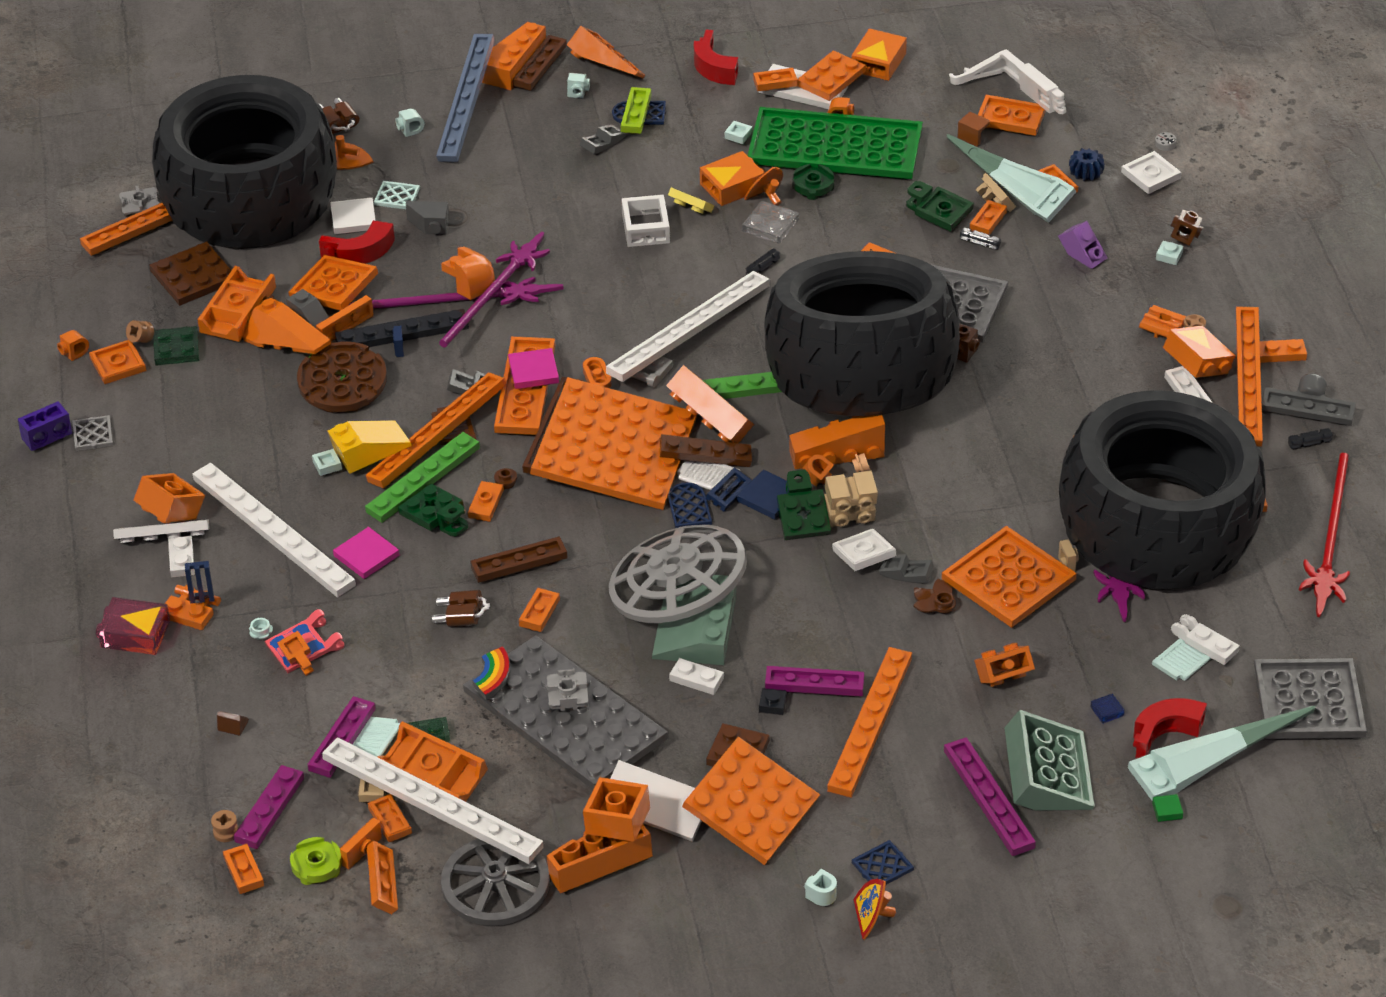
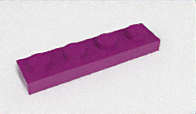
(815, 680)
(346, 728)
(269, 806)

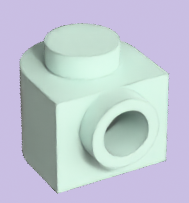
(577, 85)
(409, 122)
(821, 888)

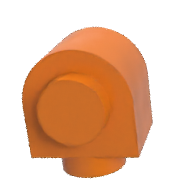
(841, 106)
(73, 345)
(818, 469)

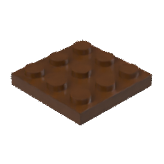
(191, 273)

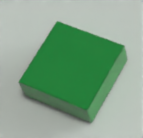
(1167, 808)

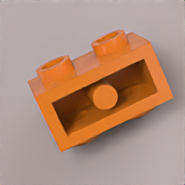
(998, 666)

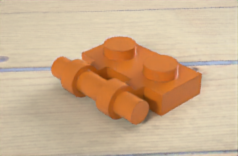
(192, 615)

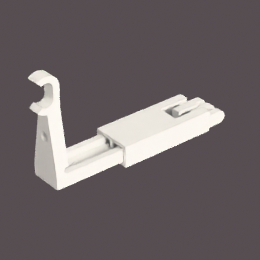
(1030, 79)

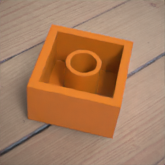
(169, 498)
(616, 809)

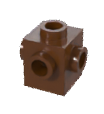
(1186, 226)
(968, 342)

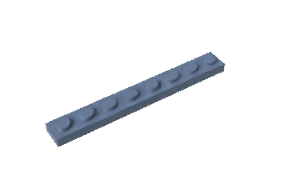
(465, 98)

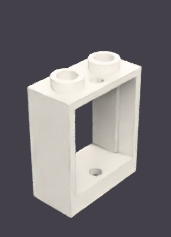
(636, 233)

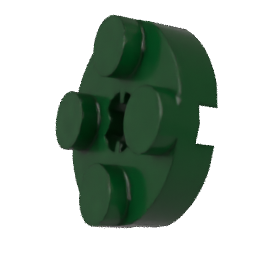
(813, 181)

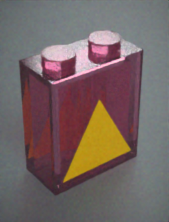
(133, 625)

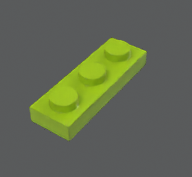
(636, 110)

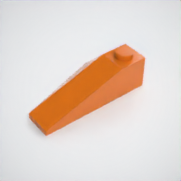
(595, 48)
(282, 327)

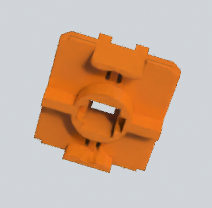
(1161, 321)

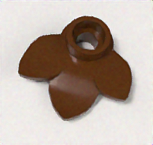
(935, 599)

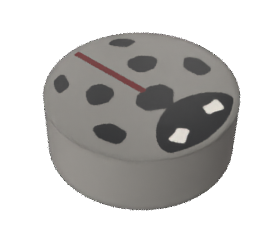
(1165, 141)

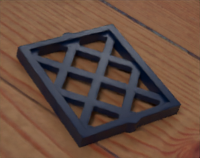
(875, 852)

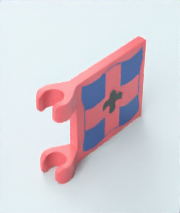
(311, 637)

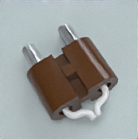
(341, 116)
(461, 608)

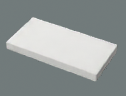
(798, 94)
(665, 799)

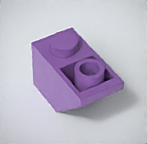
(1083, 245)

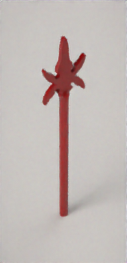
(1324, 579)

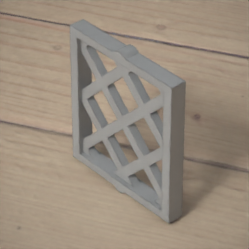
(93, 444)

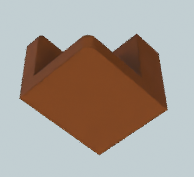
(971, 127)

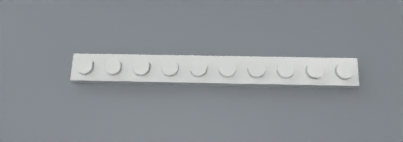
(687, 326)
(274, 530)
(433, 800)

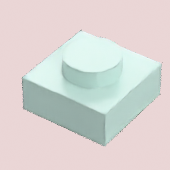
(738, 132)
(1169, 252)
(326, 462)

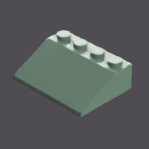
(701, 636)
(1047, 764)

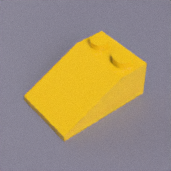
(366, 442)

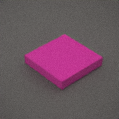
(533, 368)
(366, 552)

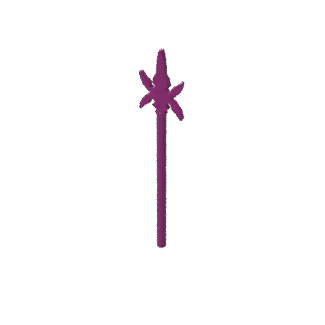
(518, 258)
(511, 291)
(1120, 592)

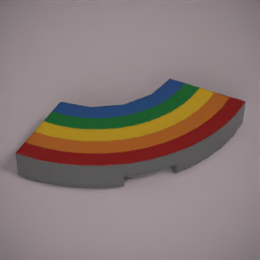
(494, 674)

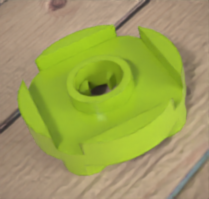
(315, 872)

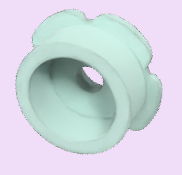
(260, 628)

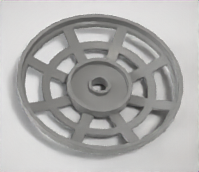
(674, 567)

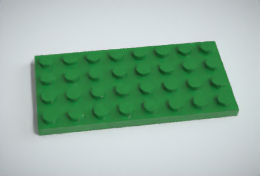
(836, 141)

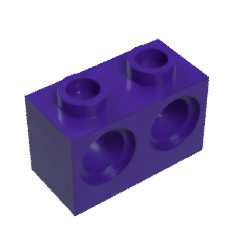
(45, 426)

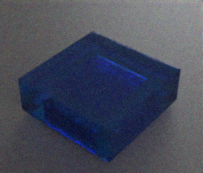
(1107, 708)

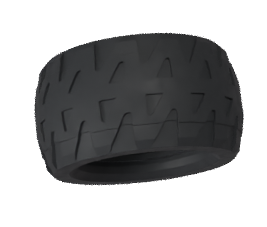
(251, 201)
(862, 333)
(1153, 538)

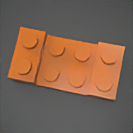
(233, 304)
(436, 761)

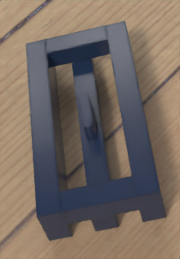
(711, 495)
(201, 594)

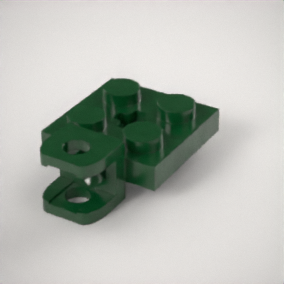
(931, 205)
(798, 499)
(434, 508)

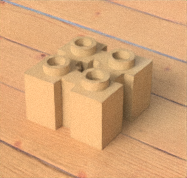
(850, 498)

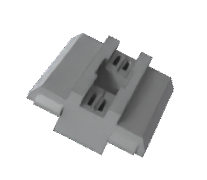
(138, 200)
(567, 689)

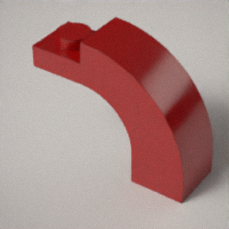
(713, 65)
(361, 249)
(1167, 716)

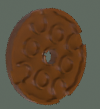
(363, 380)

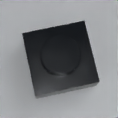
(772, 701)

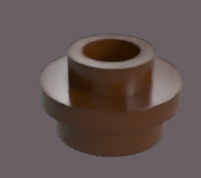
(506, 477)

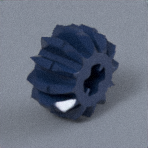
(1086, 164)

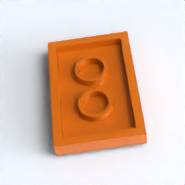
(831, 75)
(1012, 114)

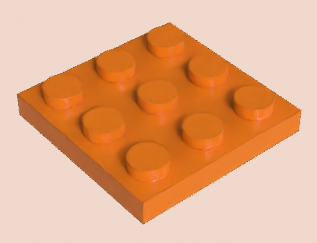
(336, 281)

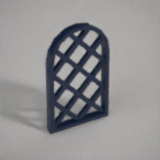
(651, 121)
(688, 501)

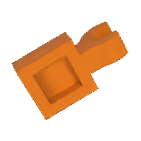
(295, 650)

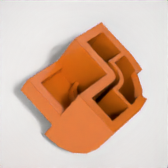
(472, 272)

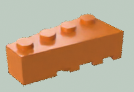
(512, 54)
(595, 857)

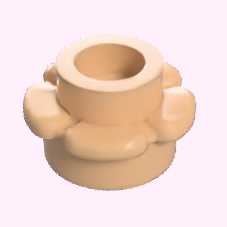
(860, 463)

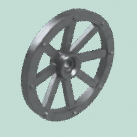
(494, 877)

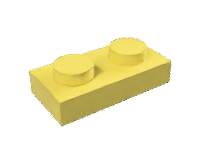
(697, 204)

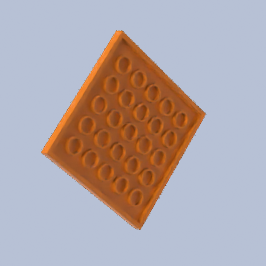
(611, 443)

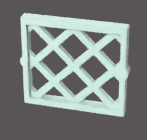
(410, 187)

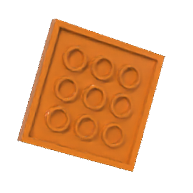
(1009, 576)
(751, 800)

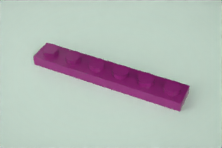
(989, 796)

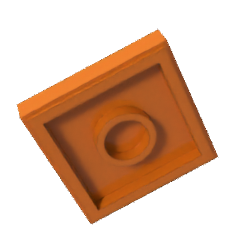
(117, 361)

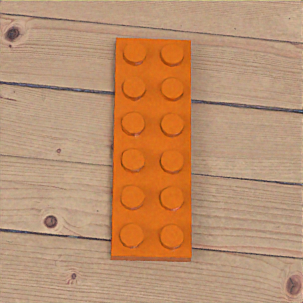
(523, 408)

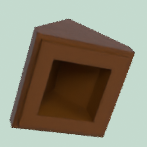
(231, 723)

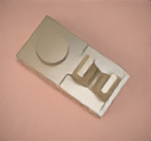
(993, 190)

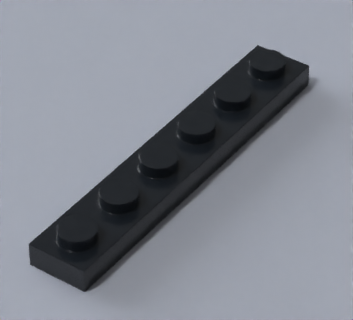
(411, 329)

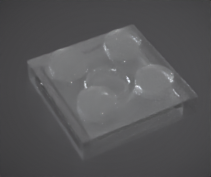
(770, 221)

